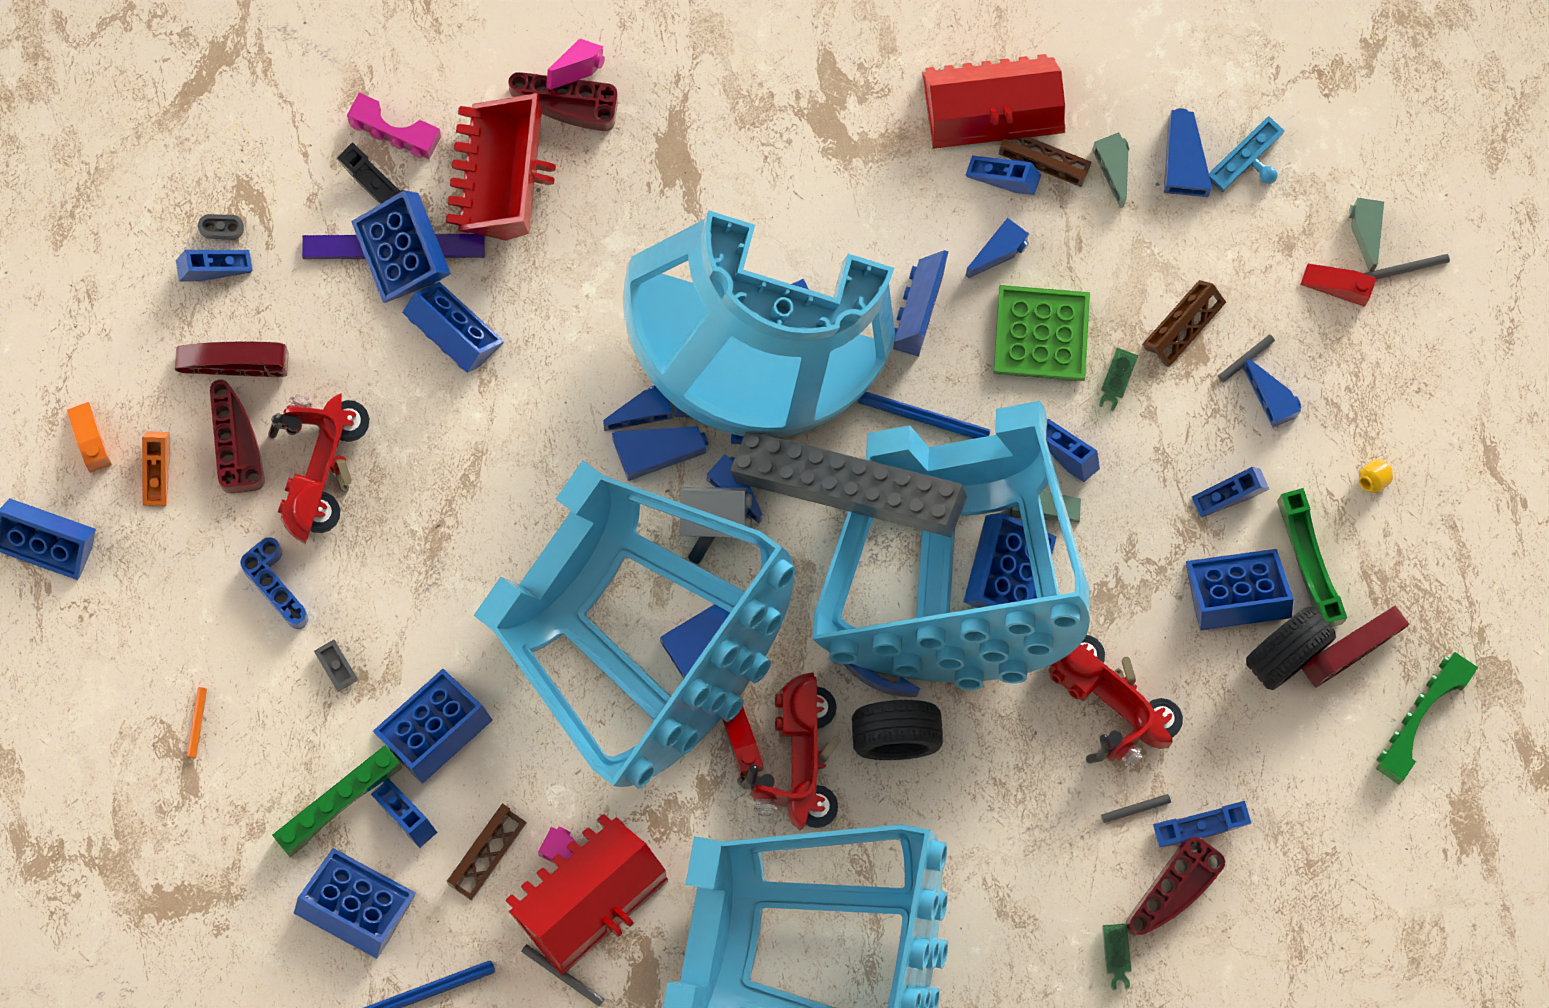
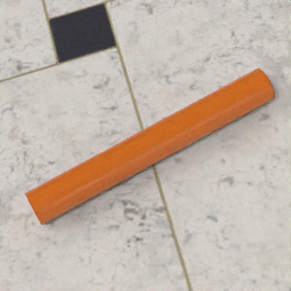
(196, 722)

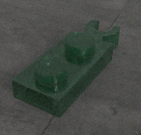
(1118, 376)
(1117, 953)

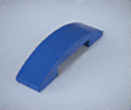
(902, 688)
(1202, 825)

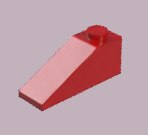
(1339, 282)
(743, 743)

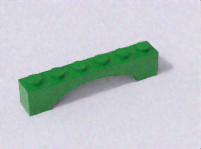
(1299, 526)
(1398, 760)
(313, 818)

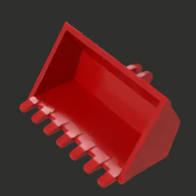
(994, 101)
(499, 167)
(588, 893)

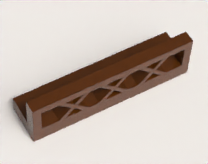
(1044, 161)
(1183, 317)
(478, 848)

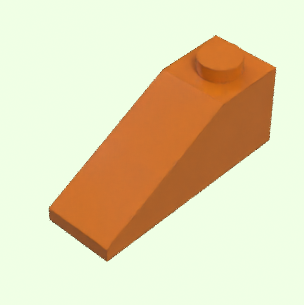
(88, 437)
(155, 467)

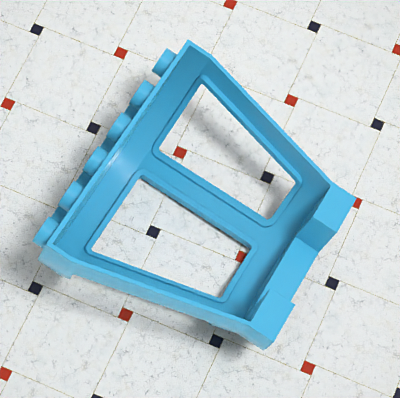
(748, 346)
(576, 573)
(976, 642)
(734, 894)

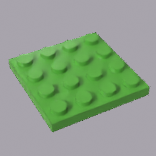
(1041, 333)

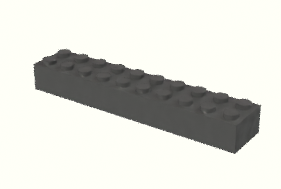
(849, 483)

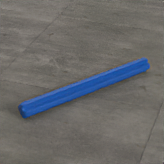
(924, 416)
(437, 987)

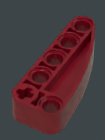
(571, 107)
(233, 358)
(241, 444)
(1354, 646)
(1184, 886)

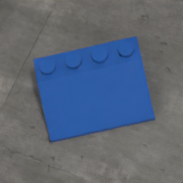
(400, 246)
(920, 303)
(1001, 564)
(1239, 589)
(433, 725)
(354, 903)

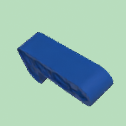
(277, 587)

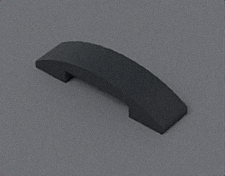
(367, 174)

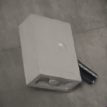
(722, 502)

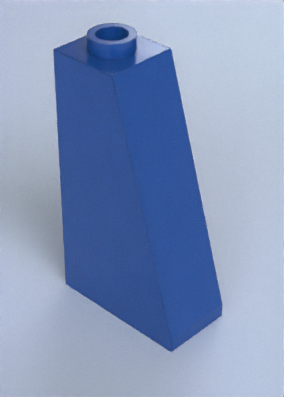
(1185, 160)
(656, 449)
(691, 638)

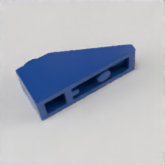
(1005, 174)
(1000, 248)
(212, 264)
(1274, 397)
(643, 409)
(1071, 452)
(721, 477)
(1231, 491)
(404, 813)

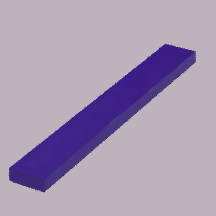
(349, 247)

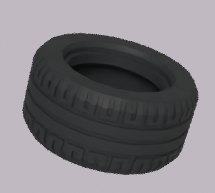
(1290, 647)
(897, 730)

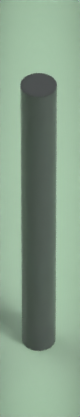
(1411, 266)
(567, 978)

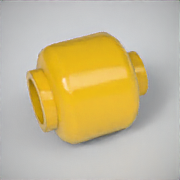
(1375, 476)

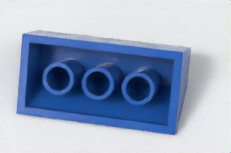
(452, 326)
(44, 538)

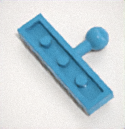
(1247, 155)

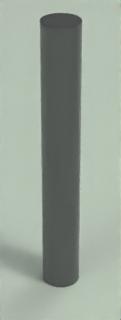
(1252, 353)
(1136, 808)

